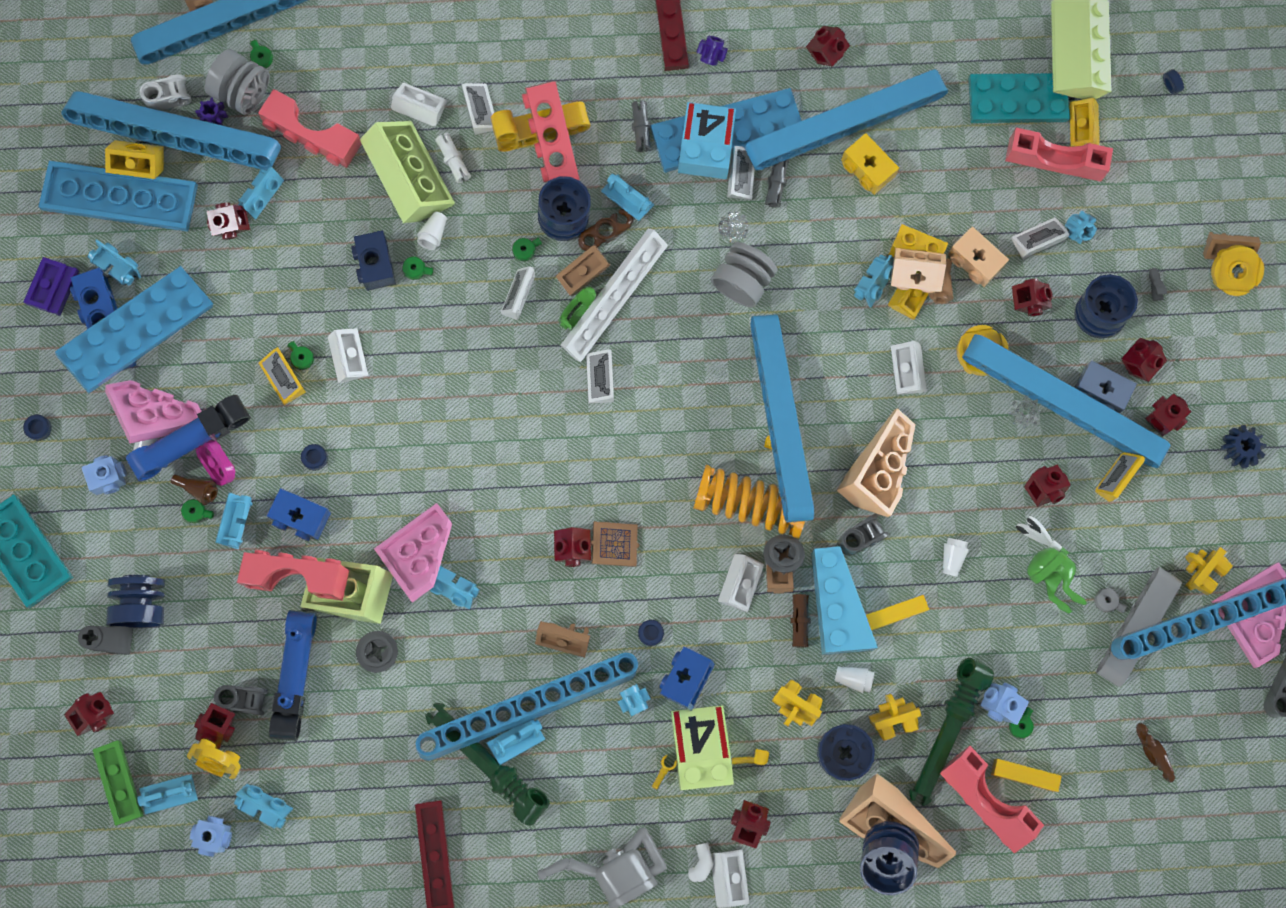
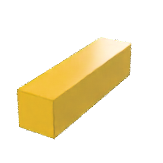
(897, 612)
(1026, 775)

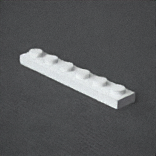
(614, 295)

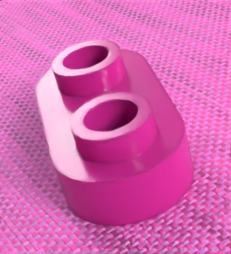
(216, 462)

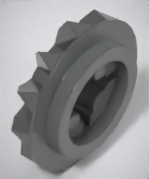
(780, 544)
(365, 647)

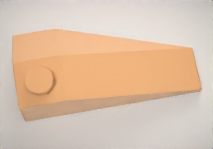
(878, 472)
(882, 802)

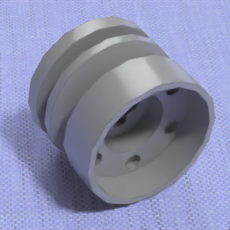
(237, 81)
(744, 274)

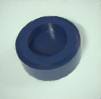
(1173, 81)
(37, 427)
(314, 457)
(650, 633)

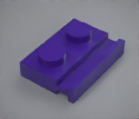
(50, 286)

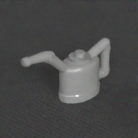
(623, 872)

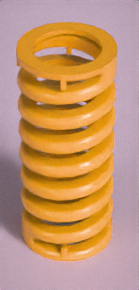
(747, 500)

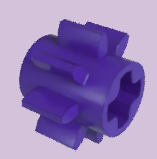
(712, 50)
(211, 107)

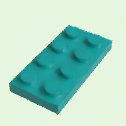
(1016, 99)
(27, 555)

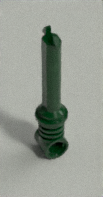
(959, 708)
(528, 803)

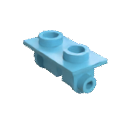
(265, 186)
(627, 197)
(107, 256)
(873, 288)
(233, 520)
(459, 593)
(516, 741)
(167, 794)
(252, 799)

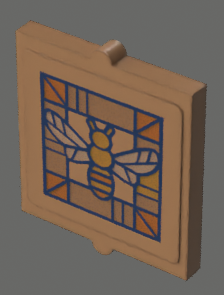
(614, 544)

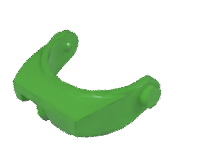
(585, 298)

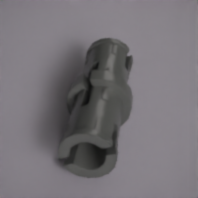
(641, 126)
(776, 183)

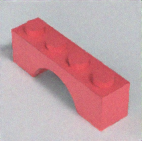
(335, 143)
(1083, 161)
(264, 571)
(1012, 824)

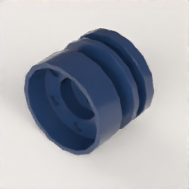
(560, 196)
(1112, 295)
(135, 601)
(861, 752)
(889, 858)

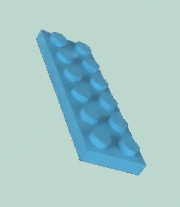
(753, 120)
(118, 197)
(134, 329)

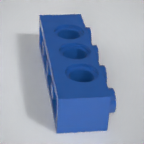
(89, 285)

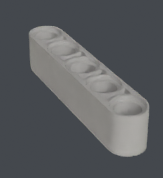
(1145, 612)

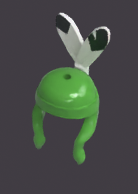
(1050, 564)

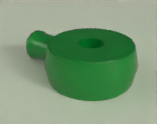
(261, 51)
(528, 245)
(420, 269)
(297, 353)
(199, 514)
(1027, 723)

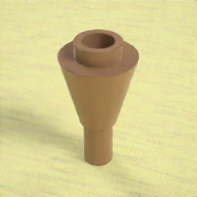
(947, 291)

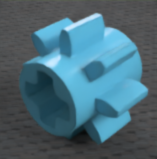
(1081, 227)
(634, 700)

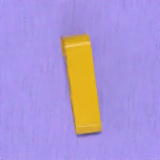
(515, 132)

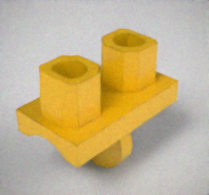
(1201, 579)
(796, 708)
(893, 713)

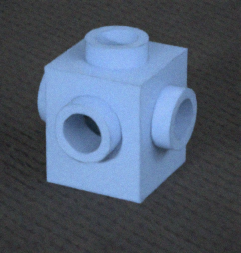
(104, 475)
(1004, 703)
(220, 836)

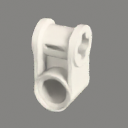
(167, 93)

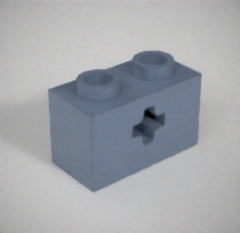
(1117, 388)

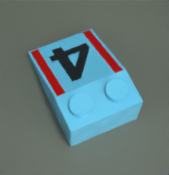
(707, 140)

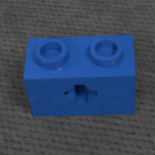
(288, 504)
(686, 692)

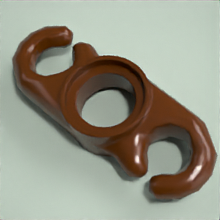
(598, 238)
(1155, 752)

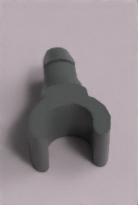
(1157, 286)

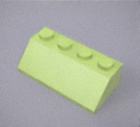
(1081, 48)
(406, 170)

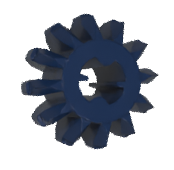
(1252, 446)

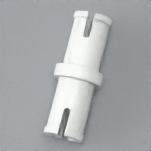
(453, 158)

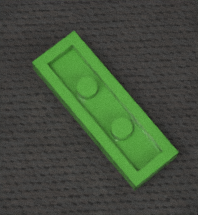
(117, 782)

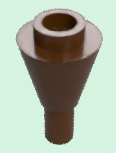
(202, 490)

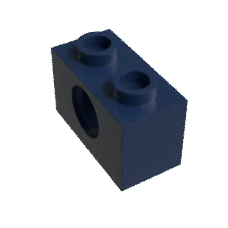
(370, 246)

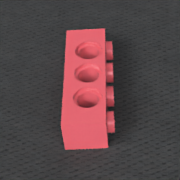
(549, 94)

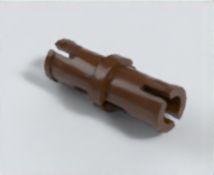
(800, 620)

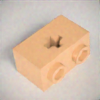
(973, 245)
(931, 269)

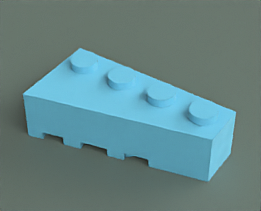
(839, 608)

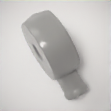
(1113, 601)

